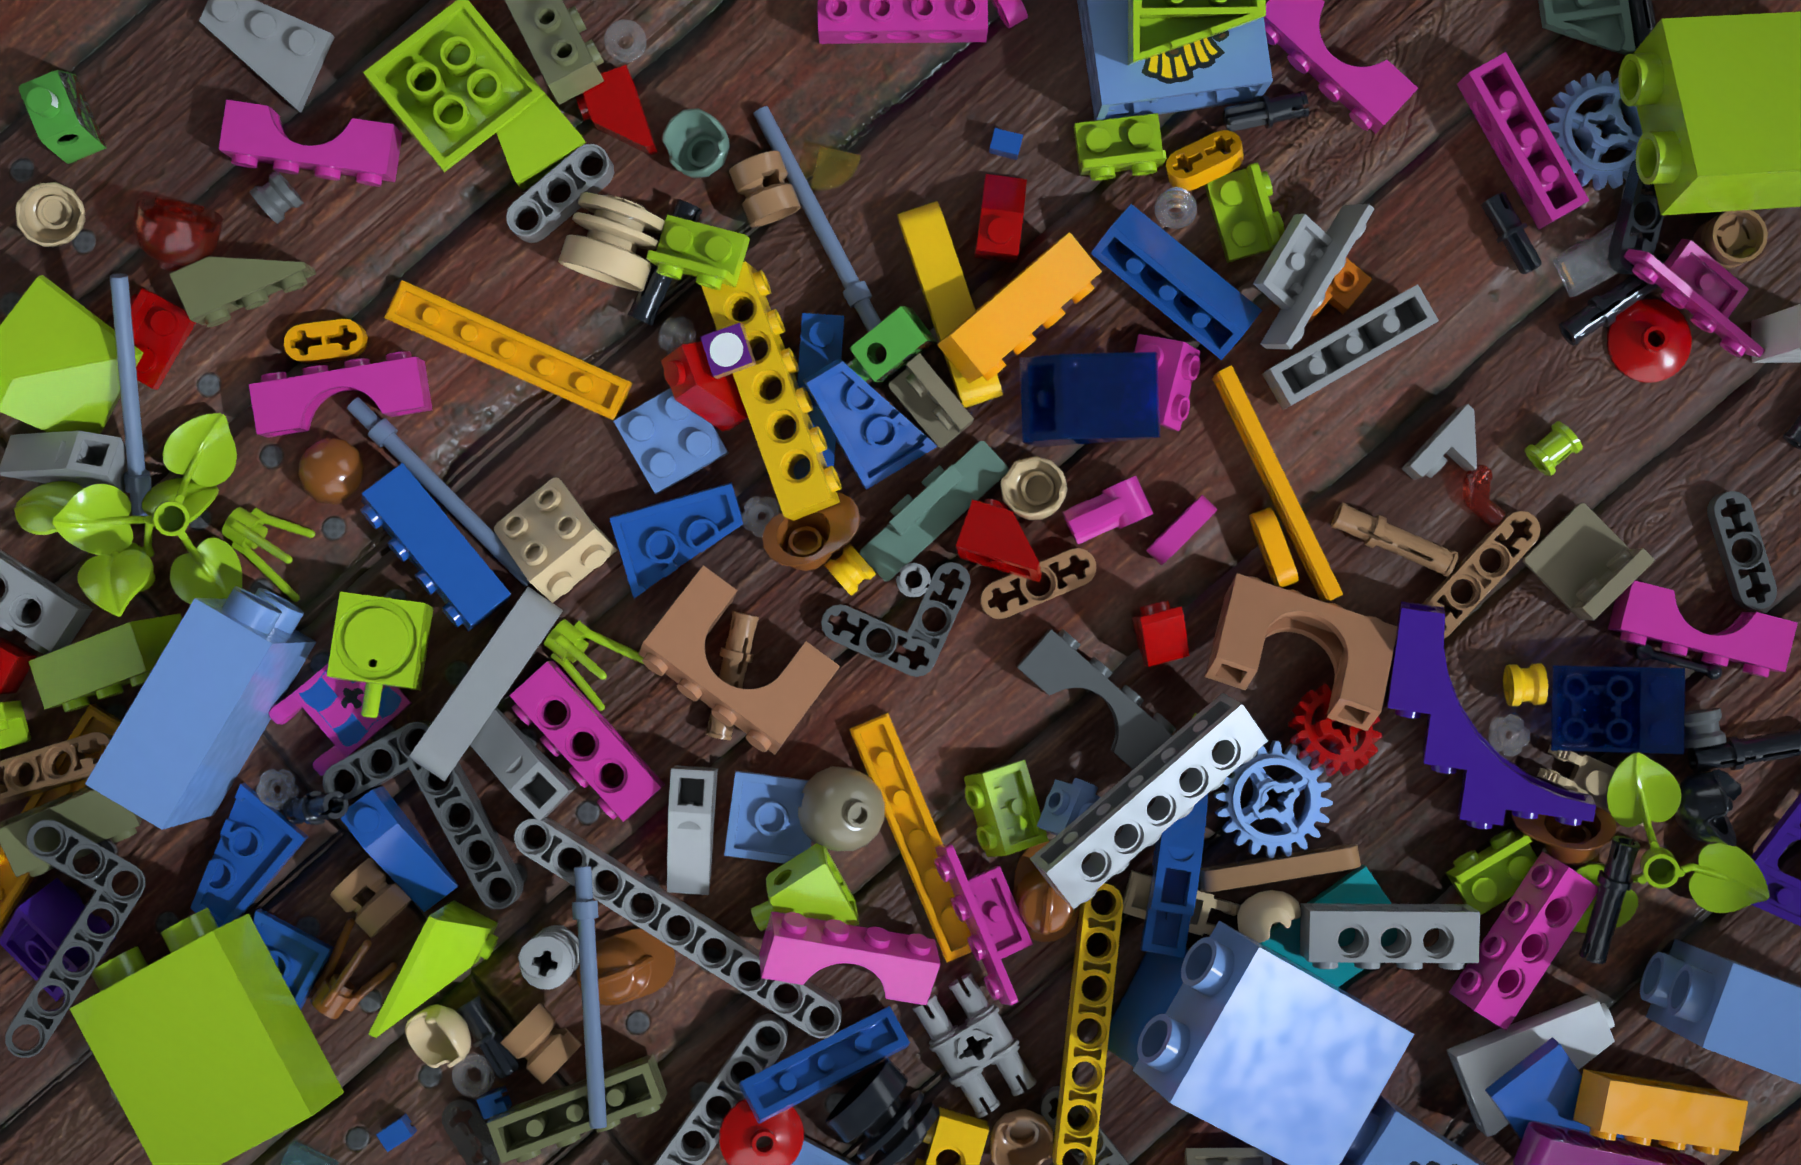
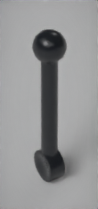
(1646, 652)

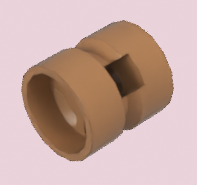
(764, 187)
(1739, 234)
(381, 908)
(541, 1043)

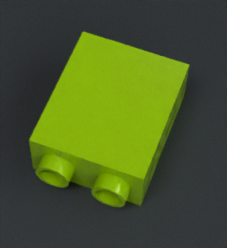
(1719, 111)
(205, 1044)

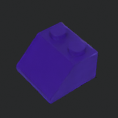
(41, 927)

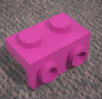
(1176, 371)

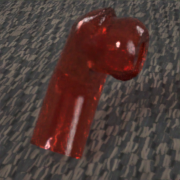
(1477, 495)

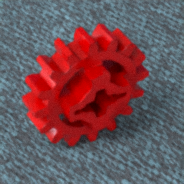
(1328, 740)

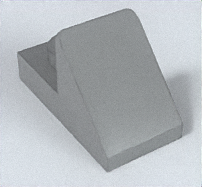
(1455, 438)

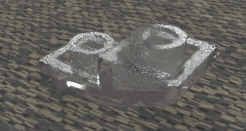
(1587, 262)

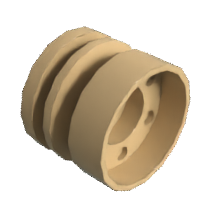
(612, 241)

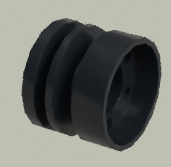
(882, 1116)

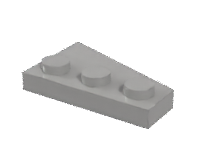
(271, 43)

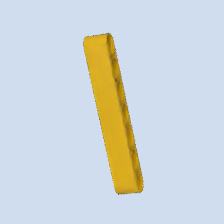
(1082, 1008)

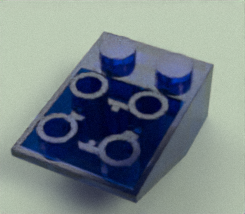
(1089, 398)
(1618, 709)

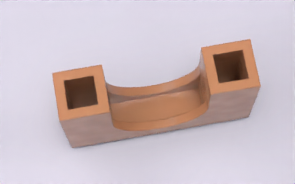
(1356, 644)
(763, 713)

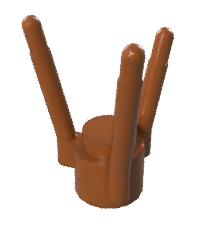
(335, 991)

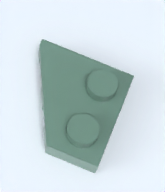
(1591, 21)

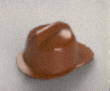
(813, 538)
(1569, 842)
(1042, 910)
(631, 966)

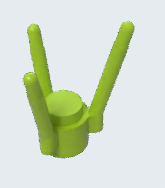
(248, 531)
(569, 644)

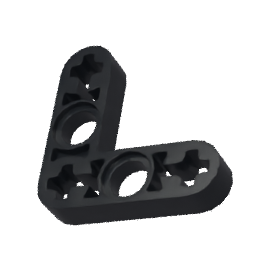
(1626, 223)

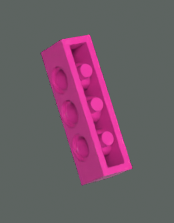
(902, 21)
(1522, 140)
(531, 706)
(1524, 940)

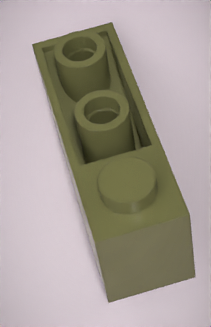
(223, 285)

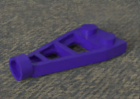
(1783, 889)

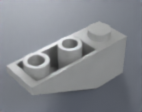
(66, 456)
(521, 766)
(691, 829)

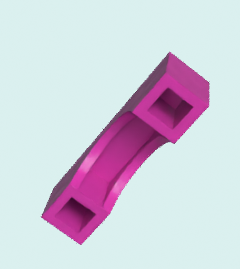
(1368, 92)
(362, 150)
(289, 404)
(1752, 639)
(801, 946)

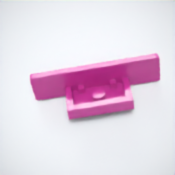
(1702, 287)
(990, 916)

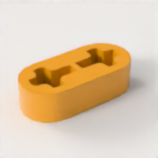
(1205, 160)
(327, 351)
(1273, 547)

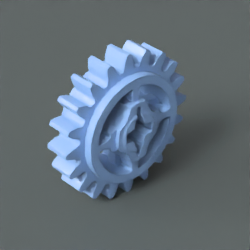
(1570, 123)
(1293, 829)

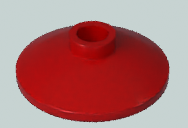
(1630, 346)
(741, 1131)

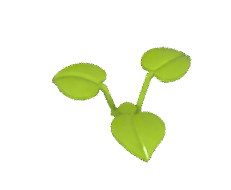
(100, 519)
(117, 577)
(1722, 879)

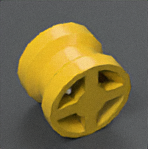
(850, 569)
(1525, 684)

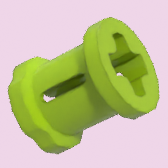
(1553, 448)

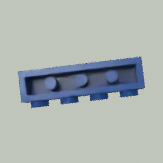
(1176, 281)
(434, 547)

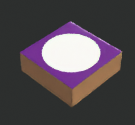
(728, 350)

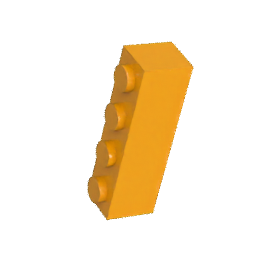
(1019, 309)
(1659, 1111)

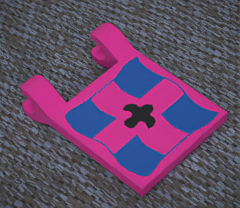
(337, 711)

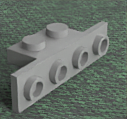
(1304, 268)

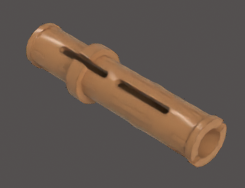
(1377, 532)
(734, 664)

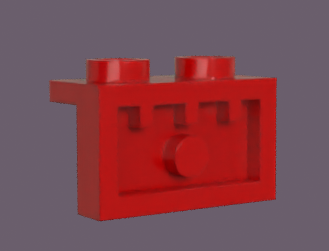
(159, 333)

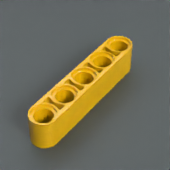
(943, 289)

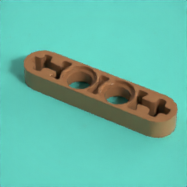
(1472, 572)
(44, 766)
(1279, 868)

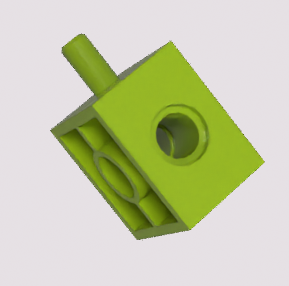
(379, 644)

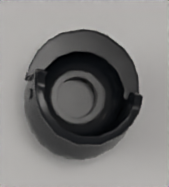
(1705, 806)

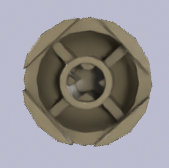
(841, 809)

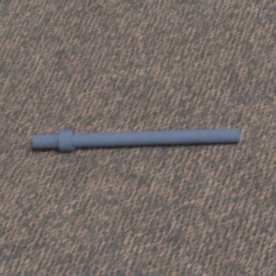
(856, 292)
(384, 434)
(137, 478)
(585, 911)

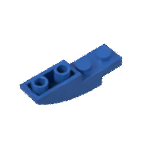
(1175, 884)

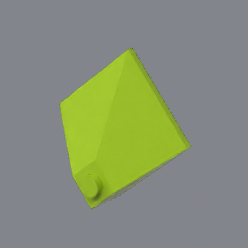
(453, 84)
(58, 363)
(445, 949)

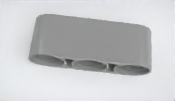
(539, 195)

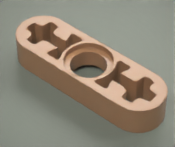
(1062, 562)

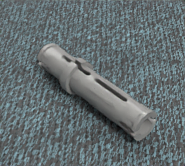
(909, 569)

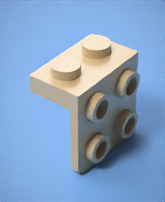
(553, 540)

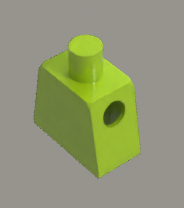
(538, 141)
(810, 887)

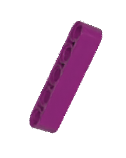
(1564, 1146)

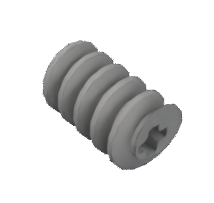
(537, 964)

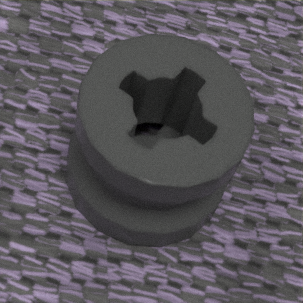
(276, 197)
(1703, 728)

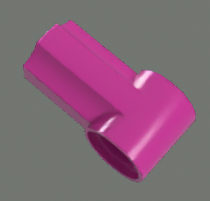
(1115, 508)

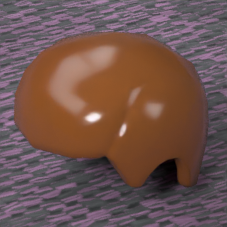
(331, 470)

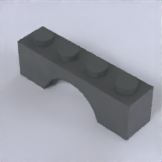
(1058, 666)

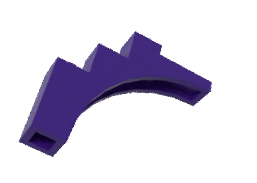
(1452, 742)

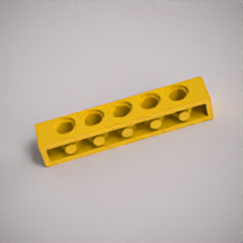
(819, 487)

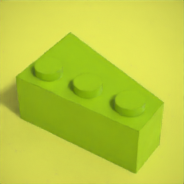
(1171, 24)
(102, 663)

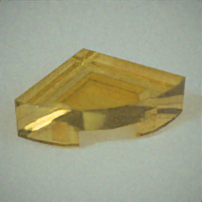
(833, 168)

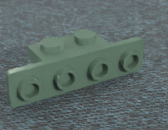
(933, 510)

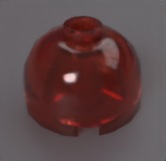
(176, 232)

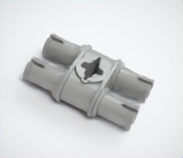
(997, 1048)

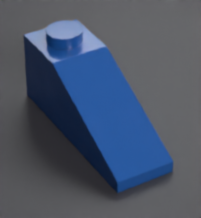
(398, 848)

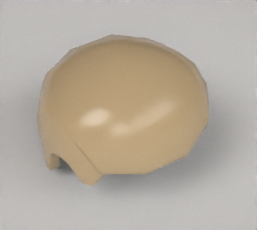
(50, 214)
(1034, 488)
(1263, 910)
(438, 1036)

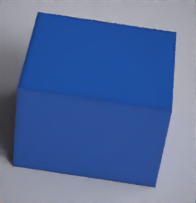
(1006, 143)
(492, 1103)
(396, 1132)

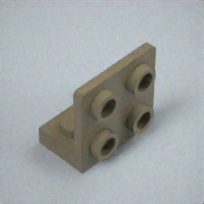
(1586, 563)

